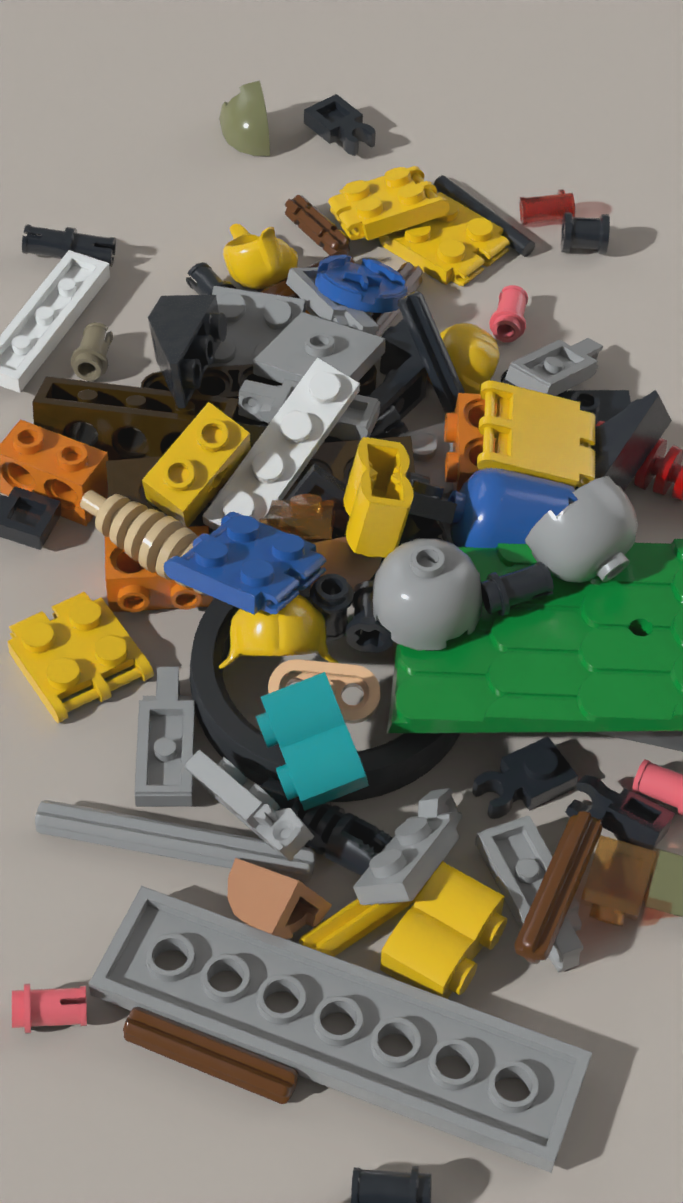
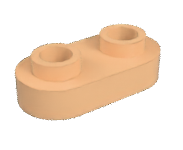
(340, 678)

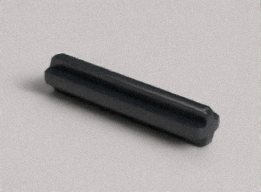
(431, 349)

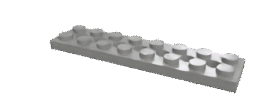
(351, 1061)

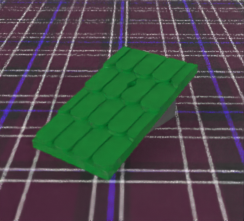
(560, 663)

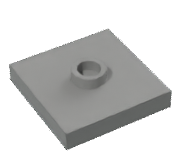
(311, 338)

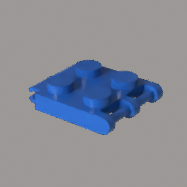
(248, 565)

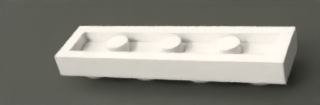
(48, 317)
(285, 444)

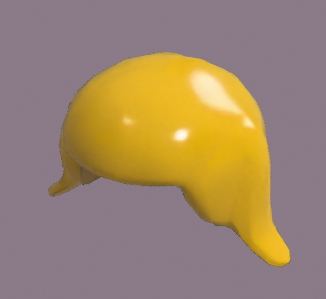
(258, 260)
(472, 354)
(290, 632)

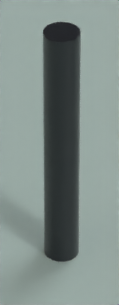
(517, 240)

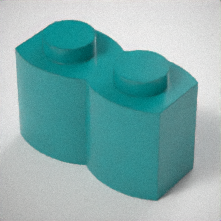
(313, 742)

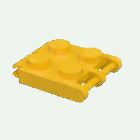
(387, 203)
(450, 245)
(536, 434)
(75, 653)

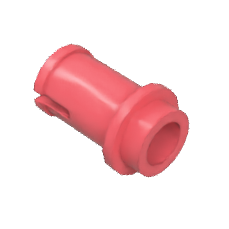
(508, 320)
(659, 784)
(48, 1007)

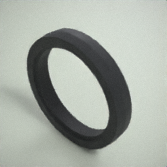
(236, 739)

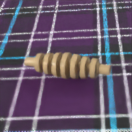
(140, 531)

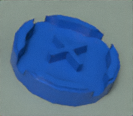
(360, 286)

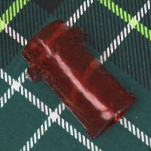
(546, 207)

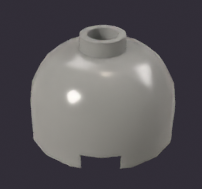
(587, 535)
(427, 594)

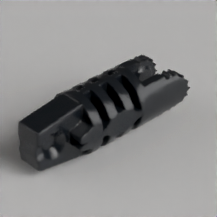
(339, 835)

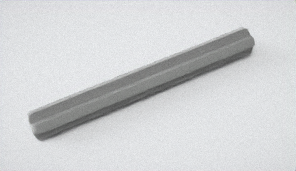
(167, 839)

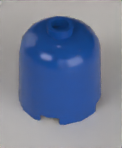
(503, 507)

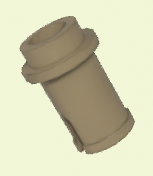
(90, 358)

